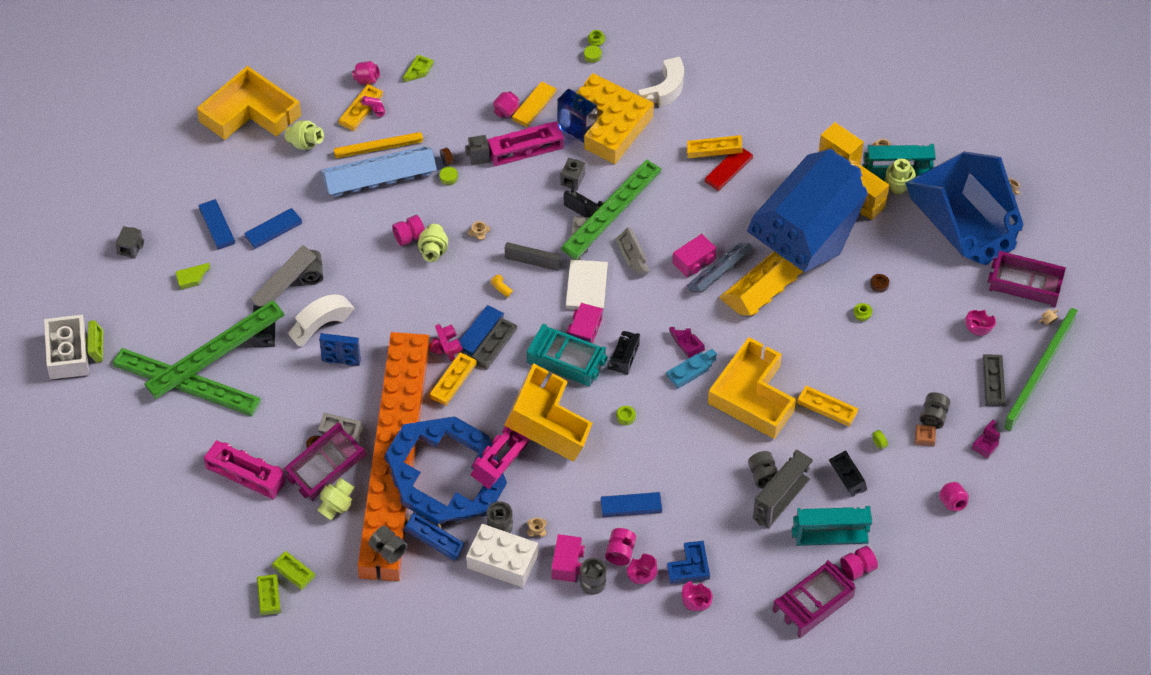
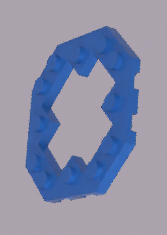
(405, 476)

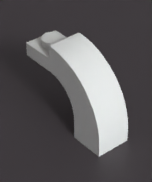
(669, 89)
(318, 313)

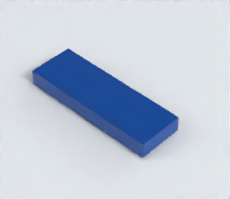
(216, 224)
(273, 228)
(480, 329)
(631, 504)
(434, 536)

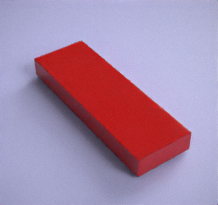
(728, 169)

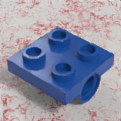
(340, 349)

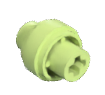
(304, 135)
(898, 174)
(432, 242)
(335, 498)

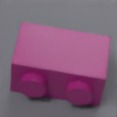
(694, 255)
(586, 322)
(566, 558)

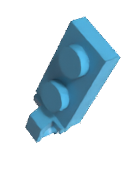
(691, 368)

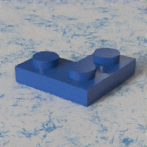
(693, 568)

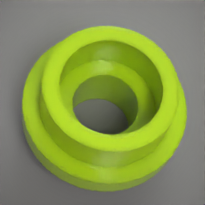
(596, 38)
(862, 316)

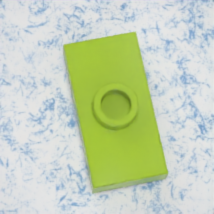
(95, 341)
(293, 570)
(268, 594)

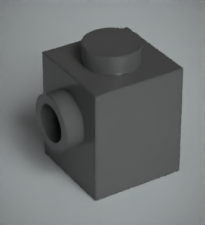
(477, 149)
(572, 173)
(129, 242)

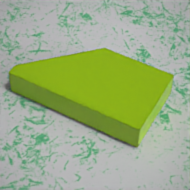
(418, 68)
(191, 276)

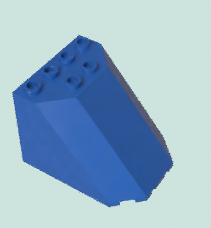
(970, 204)
(812, 210)

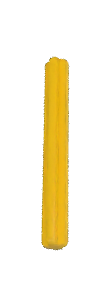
(377, 145)

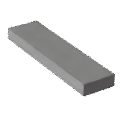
(284, 276)

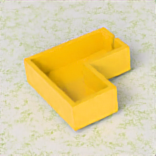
(246, 98)
(619, 117)
(851, 148)
(745, 391)
(543, 420)

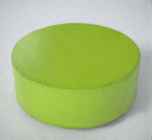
(592, 54)
(448, 175)
(626, 415)
(879, 439)

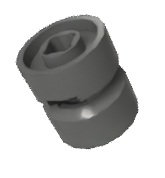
(314, 272)
(935, 410)
(762, 467)
(500, 516)
(387, 544)
(593, 576)

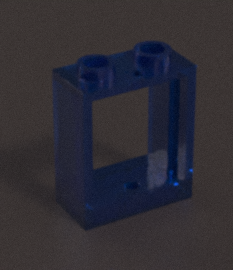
(569, 122)

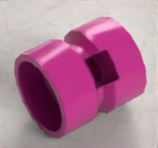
(407, 231)
(620, 546)
(855, 564)

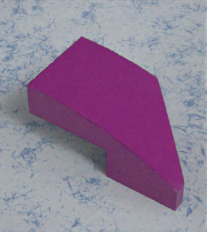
(687, 341)
(988, 441)

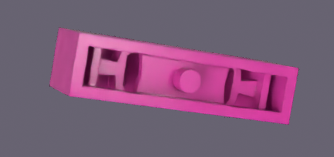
(525, 143)
(485, 468)
(245, 469)

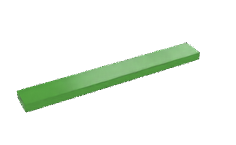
(611, 209)
(214, 349)
(1040, 369)
(194, 385)

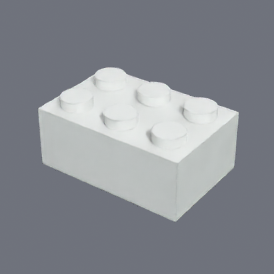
(66, 347)
(502, 555)

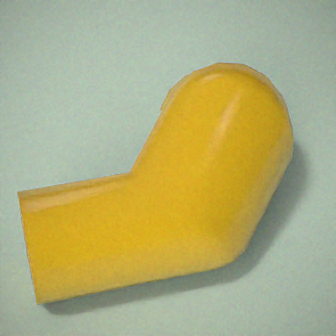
(497, 283)

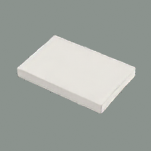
(586, 283)

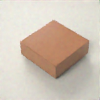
(925, 435)

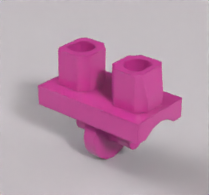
(445, 334)

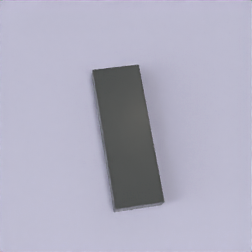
(532, 256)
(494, 342)
(993, 380)

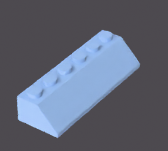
(378, 170)

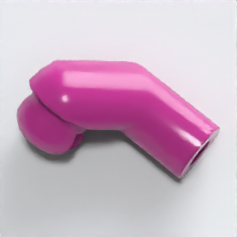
(375, 104)

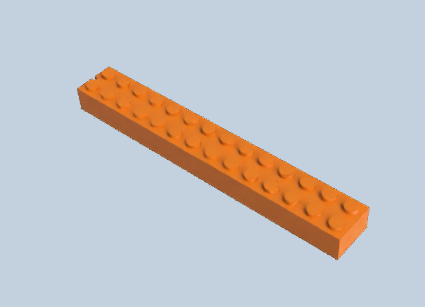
(399, 405)

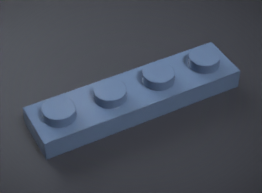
(723, 264)

